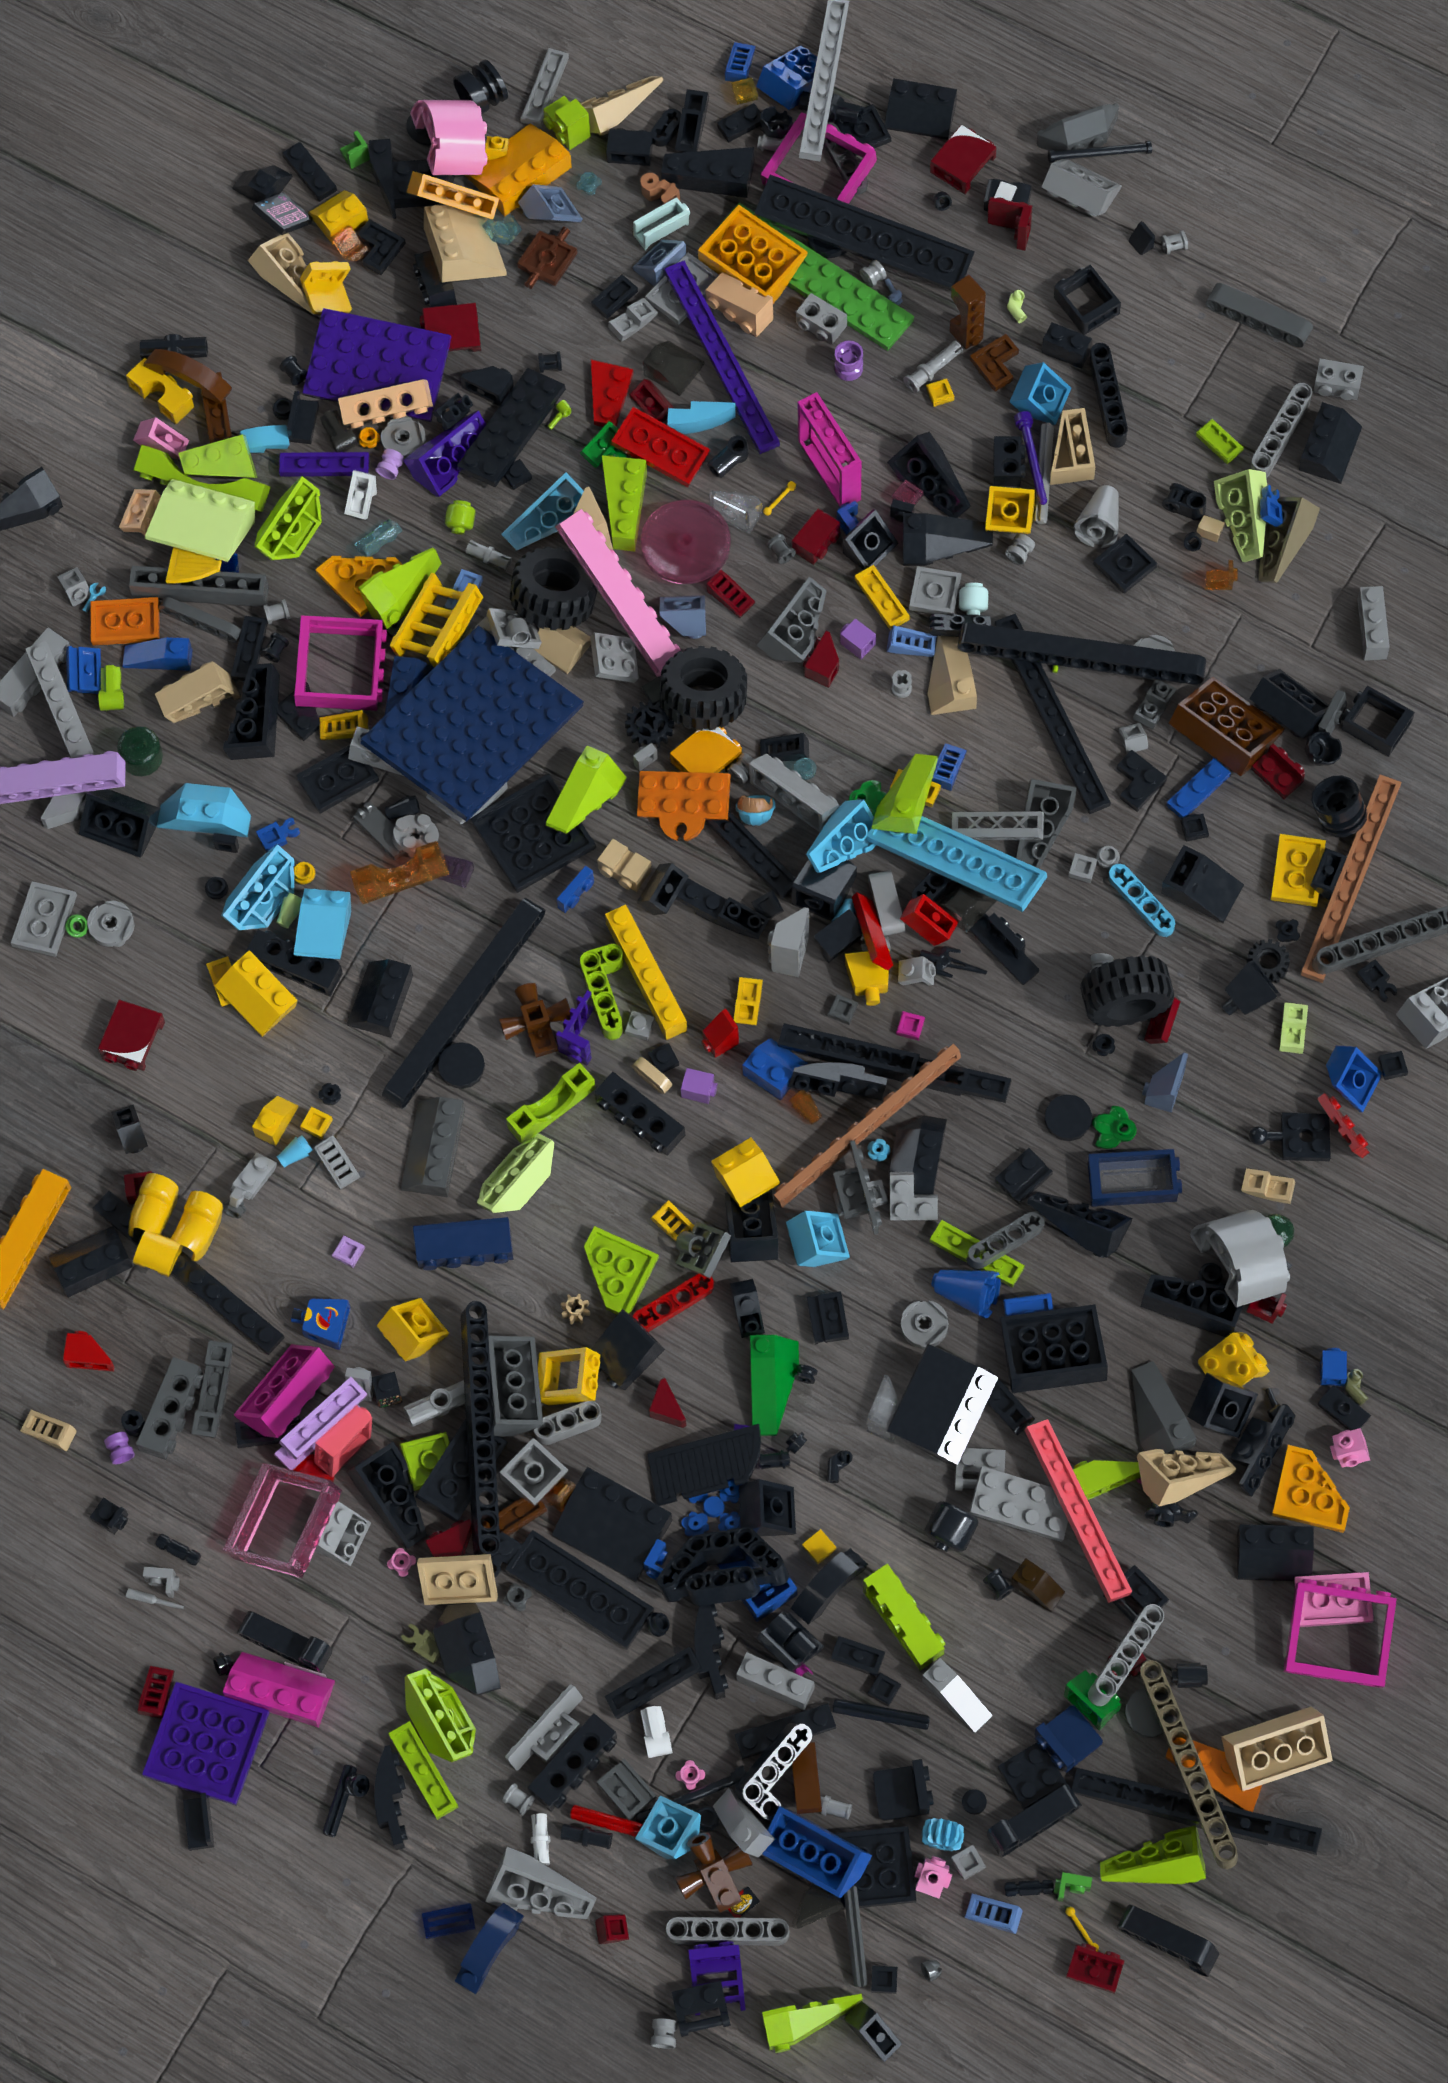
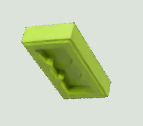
(1219, 441)

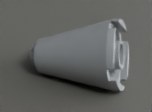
(1100, 518)

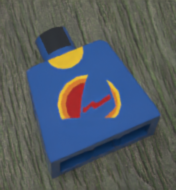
(324, 1321)

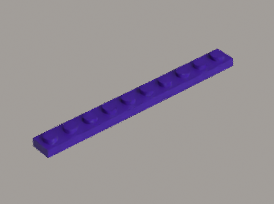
(722, 357)

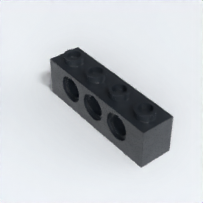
(322, 981)
(614, 1088)
(593, 1729)

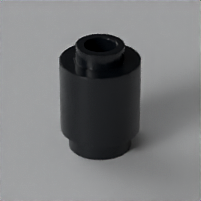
(1190, 1675)

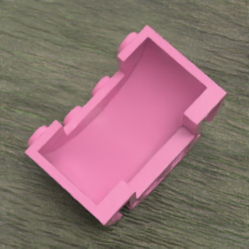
(455, 135)

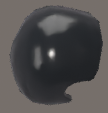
(775, 123)
(1323, 749)

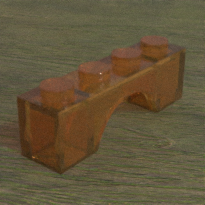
(375, 882)

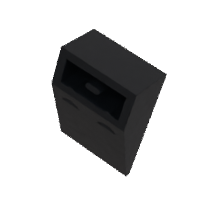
(1201, 884)

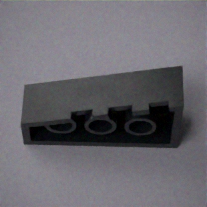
(1192, 1303)

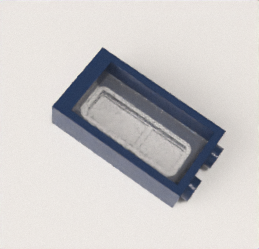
(1133, 1177)

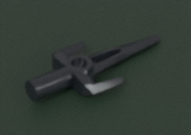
(944, 960)

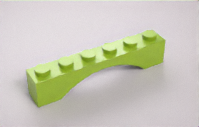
(160, 465)

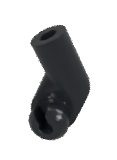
(837, 1463)

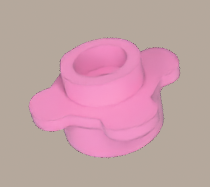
(399, 1555)
(690, 1767)

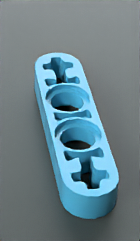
(1144, 898)

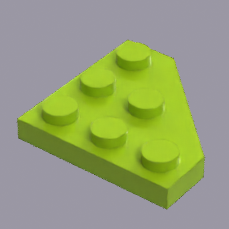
(618, 1269)

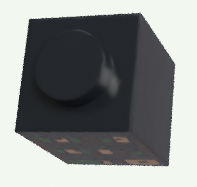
(387, 1389)

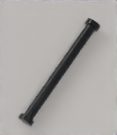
(1099, 151)

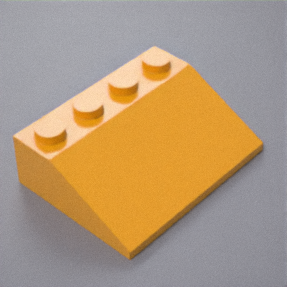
(530, 160)
(752, 253)

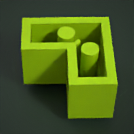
(568, 121)

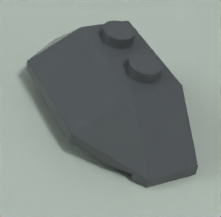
(1081, 130)

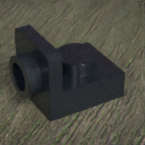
(110, 1516)

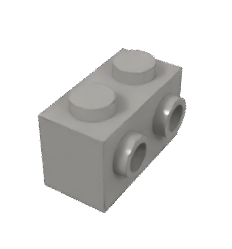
(1338, 379)

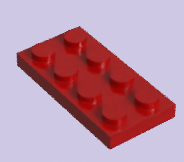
(660, 446)

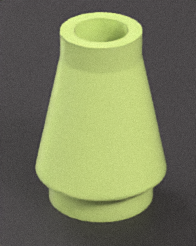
(289, 910)

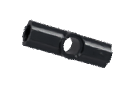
(838, 110)
(189, 347)

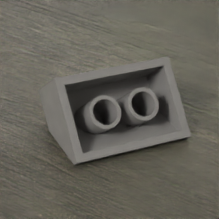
(1080, 186)
(789, 943)

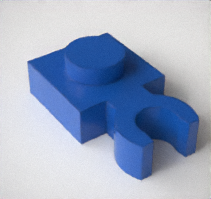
(1270, 509)
(273, 834)

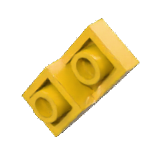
(496, 147)

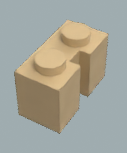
(624, 866)

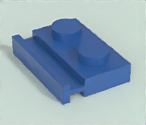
(83, 669)

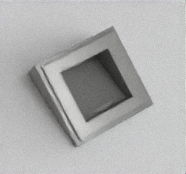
(1133, 737)

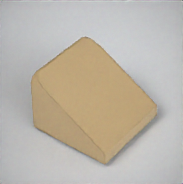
(1210, 528)

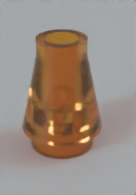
(805, 1106)

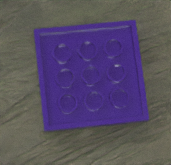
(206, 1743)

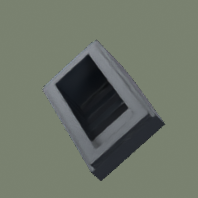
(793, 740)

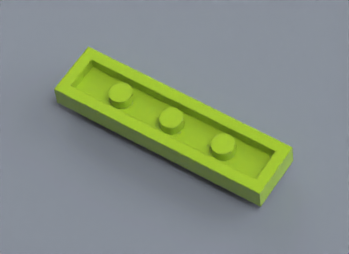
(958, 1244)
(423, 1770)

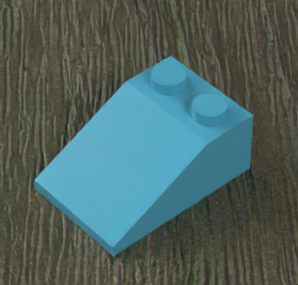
(322, 923)

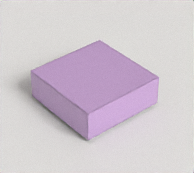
(348, 1251)

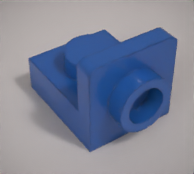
(846, 516)
(656, 1556)

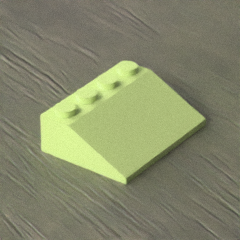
(201, 520)

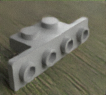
(549, 1732)

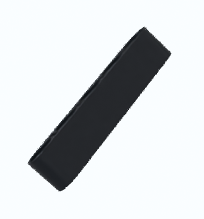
(1108, 404)

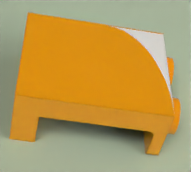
(706, 752)

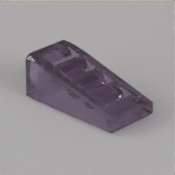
(460, 880)

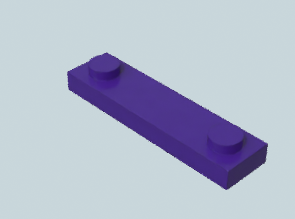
(323, 463)

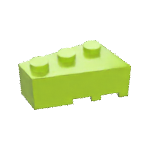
(221, 458)

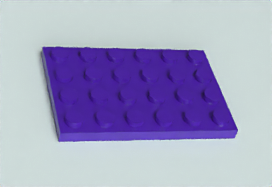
(371, 354)

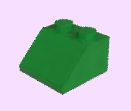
(1077, 1694)

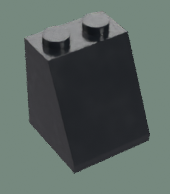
(825, 890)
(626, 1350)

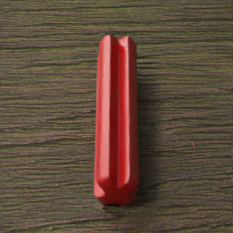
(605, 1820)

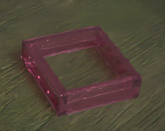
(256, 1506)

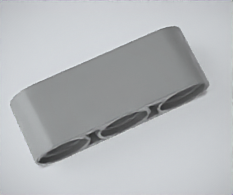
(886, 902)
(574, 1413)

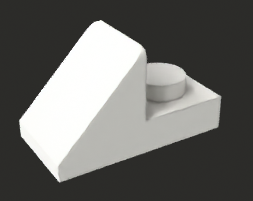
(360, 494)

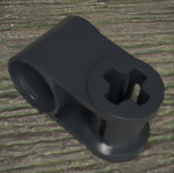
(1181, 501)

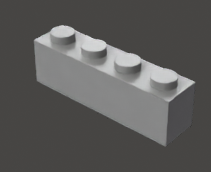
(21, 682)

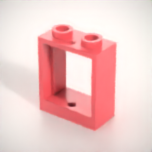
(343, 1440)

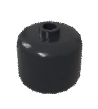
(950, 1527)

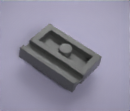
(626, 1789)

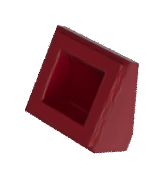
(611, 1929)

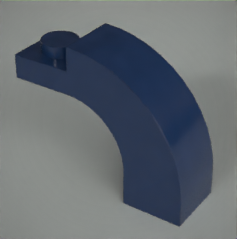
(486, 1947)

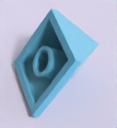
(669, 1828)

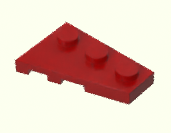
(609, 391)

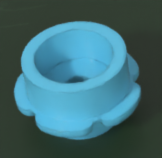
(874, 1154)

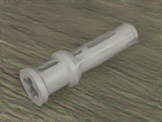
(926, 371)

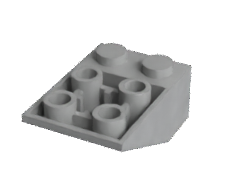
(1427, 1014)

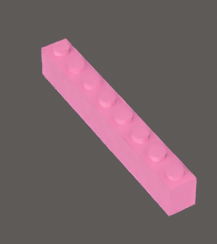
(618, 590)

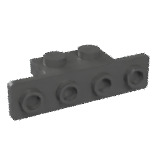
(854, 1192)

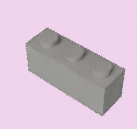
(1373, 623)
(775, 1681)

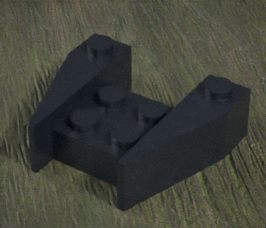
(395, 177)

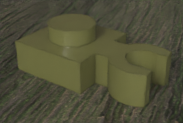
(424, 1644)

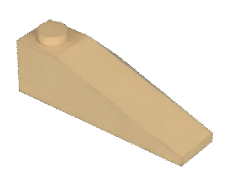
(951, 679)

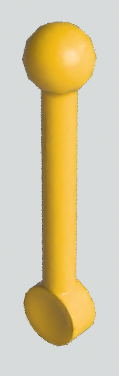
(791, 486)
(1070, 1911)

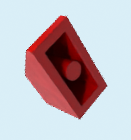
(720, 1034)
(85, 1353)

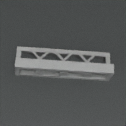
(1000, 833)

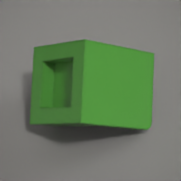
(355, 152)

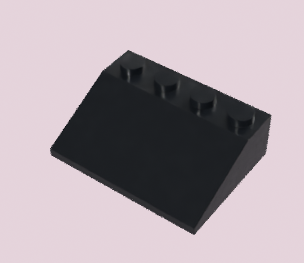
(1054, 1348)
(942, 1404)
(611, 1524)

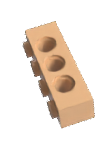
(351, 405)

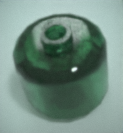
(140, 750)

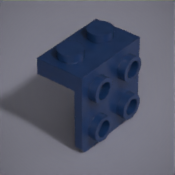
(1068, 1738)

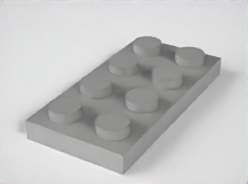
(1018, 1504)

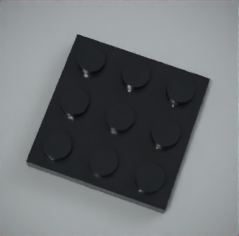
(890, 1870)

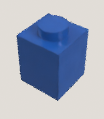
(1333, 1367)

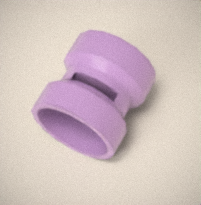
(390, 462)

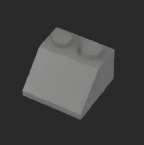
(533, 1472)

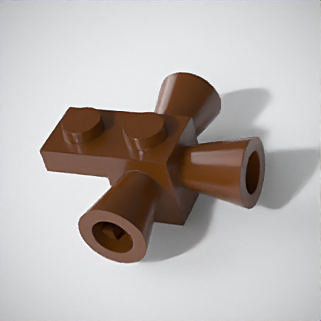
(535, 1020)
(713, 1872)

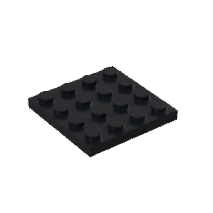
(521, 840)

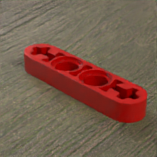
(675, 1306)

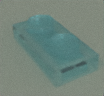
(378, 537)

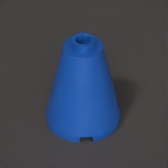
(969, 1289)

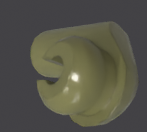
(1353, 1384)

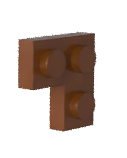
(990, 361)

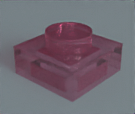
(908, 493)

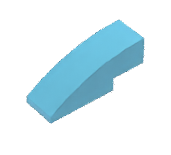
(701, 416)

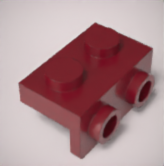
(1095, 1968)

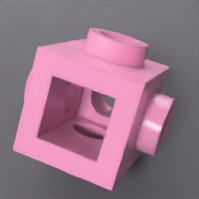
(1350, 1448)
(931, 1885)

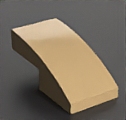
(1268, 1187)

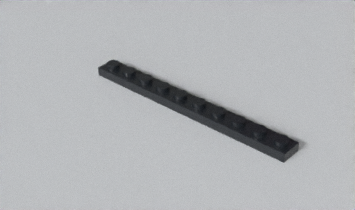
(1059, 728)
(199, 1281)

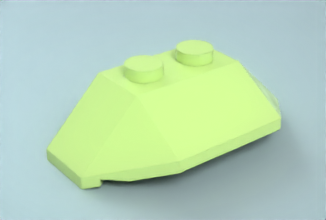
(518, 1176)

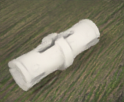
(540, 1838)

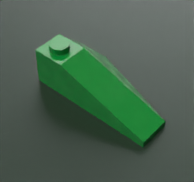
(772, 1378)

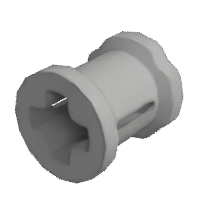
(1181, 244)
(276, 611)
(901, 677)
(518, 1799)

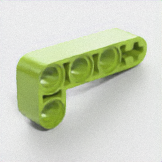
(603, 994)

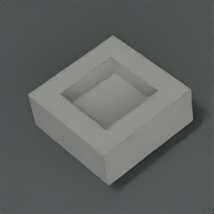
(645, 756)
(1082, 868)
(639, 1025)
(968, 1862)

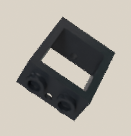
(1097, 316)
(1387, 705)

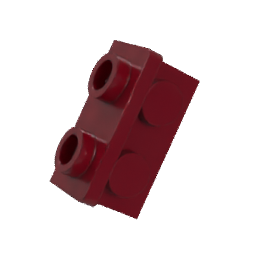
(1279, 771)

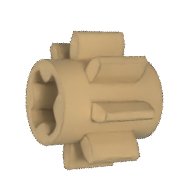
(571, 1303)

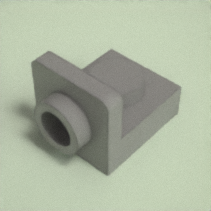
(75, 586)
(159, 1576)

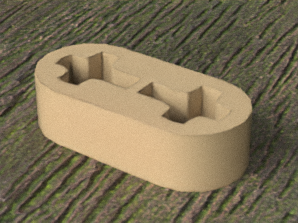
(652, 1075)

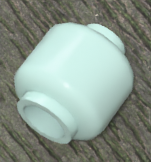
(973, 598)

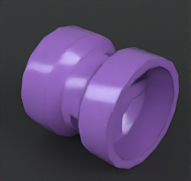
(119, 1448)

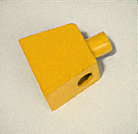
(866, 977)

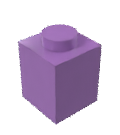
(857, 638)
(698, 1086)

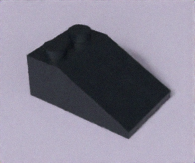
(752, 1229)

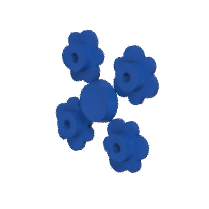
(713, 1508)

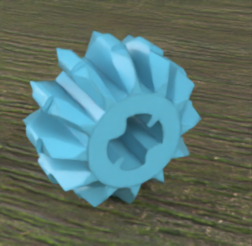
(942, 1834)

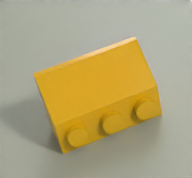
(256, 993)

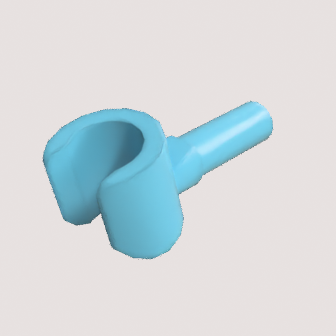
(93, 596)

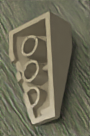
(1286, 539)

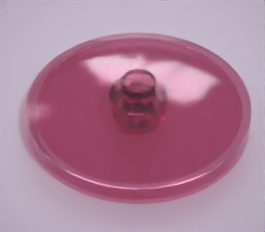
(685, 541)

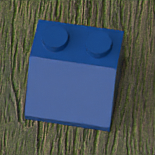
(772, 1067)

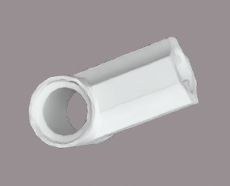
(656, 1737)

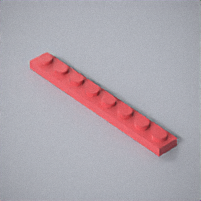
(1078, 1511)

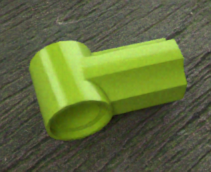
(111, 694)

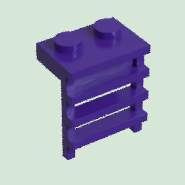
(569, 1041)
(718, 1960)

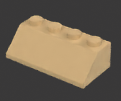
(1277, 1748)

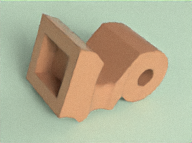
(654, 189)

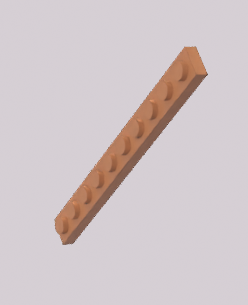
(1353, 872)
(859, 1131)

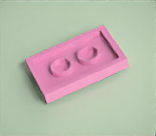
(1331, 1610)

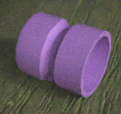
(848, 360)

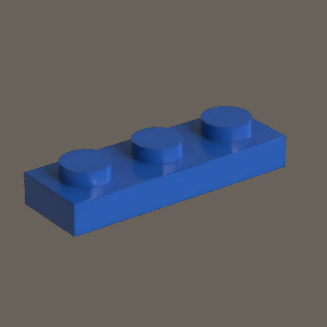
(1198, 788)

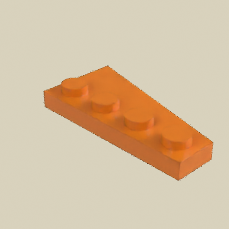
(1220, 1775)

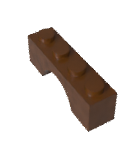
(970, 301)

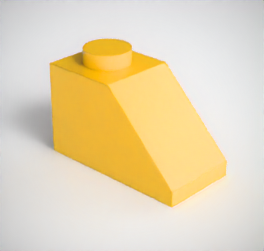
(274, 1120)

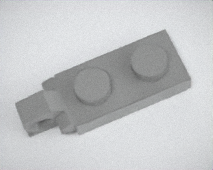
(251, 1179)

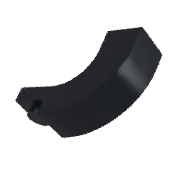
(827, 1584)

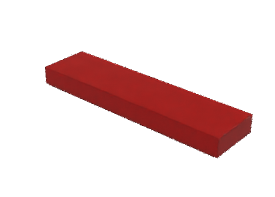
(872, 931)

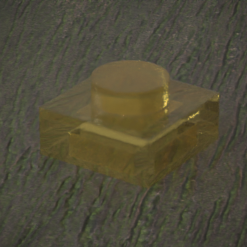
(744, 91)

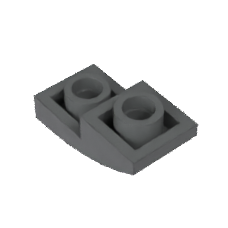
(1154, 704)

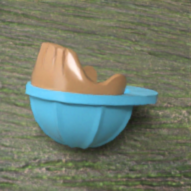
(755, 809)

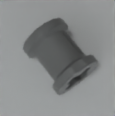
(781, 549)

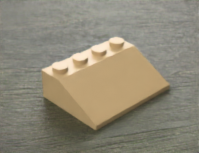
(461, 244)

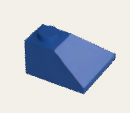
(1353, 1075)

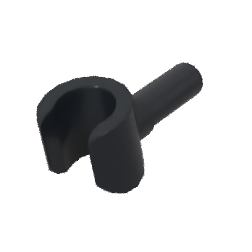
(1273, 1411)

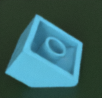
(817, 1238)

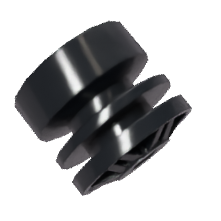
(482, 86)
(1339, 806)

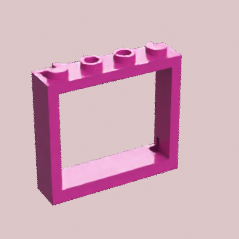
(846, 141)
(829, 450)
(341, 626)
(1330, 1673)

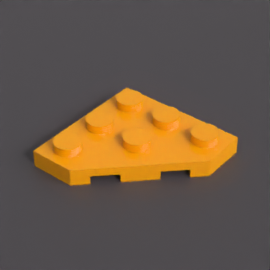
(347, 574)
(1308, 1493)

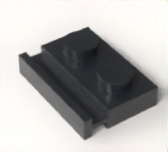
(1023, 1176)
(828, 1317)

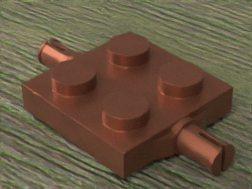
(547, 258)

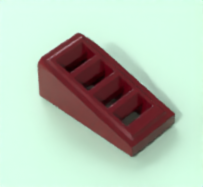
(728, 582)
(157, 1712)

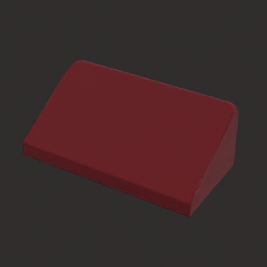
(651, 400)

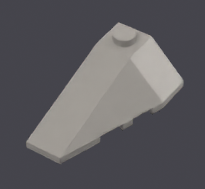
(533, 1886)

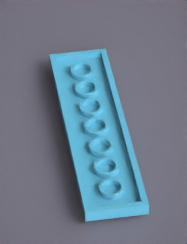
(965, 862)

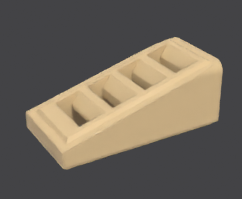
(62, 1436)

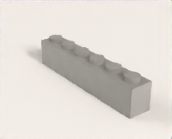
(59, 700)

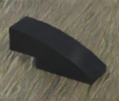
(692, 121)

